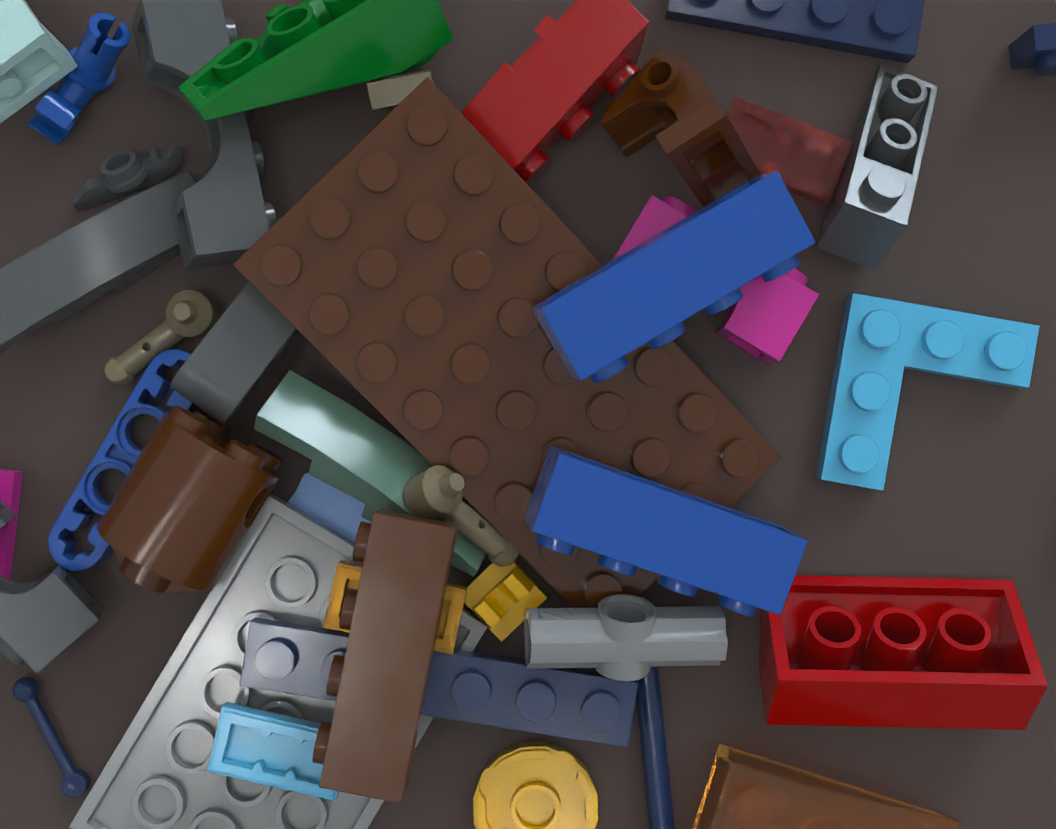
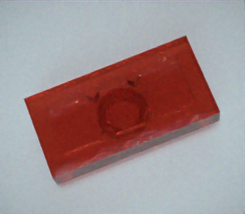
(802, 154)

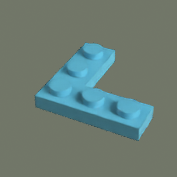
(873, 350)

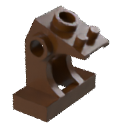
(679, 110)

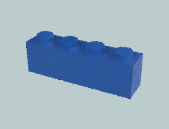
(675, 276)
(664, 532)

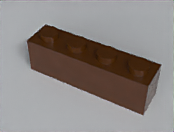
(386, 656)

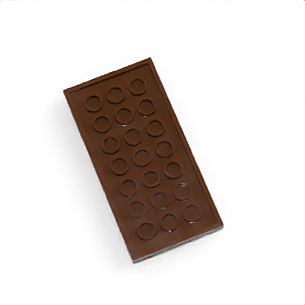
(421, 290)

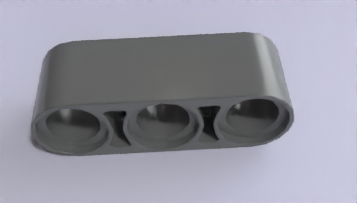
(234, 355)

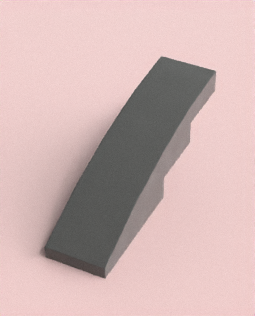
(89, 261)

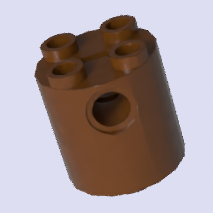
(187, 503)

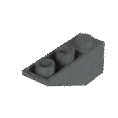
(881, 170)

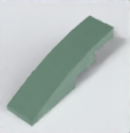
(350, 452)

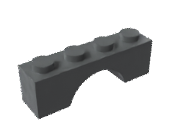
(226, 208)

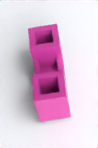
(768, 312)

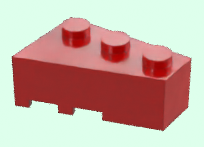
(558, 81)

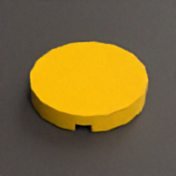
(535, 789)

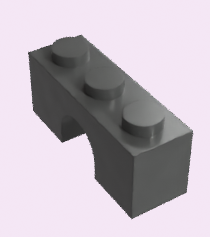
(43, 614)

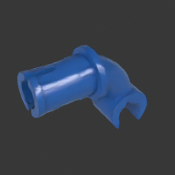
(95, 72)

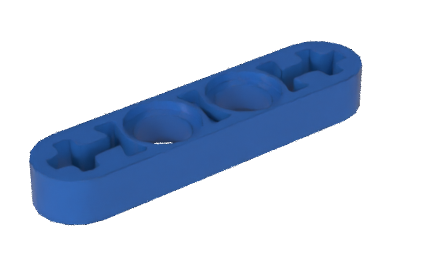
(115, 452)

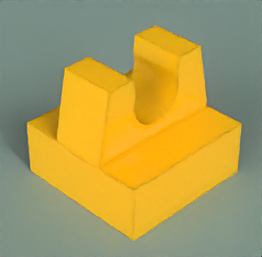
(502, 596)

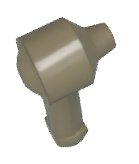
(187, 315)
(439, 494)

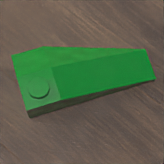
(317, 50)

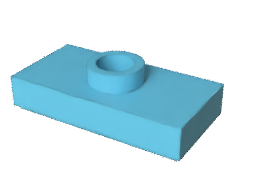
(267, 750)

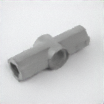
(624, 637)

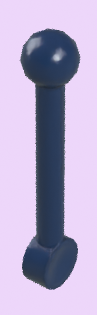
(75, 780)

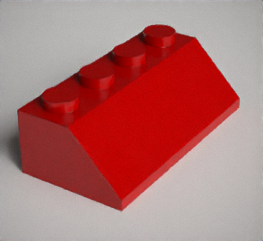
(899, 654)

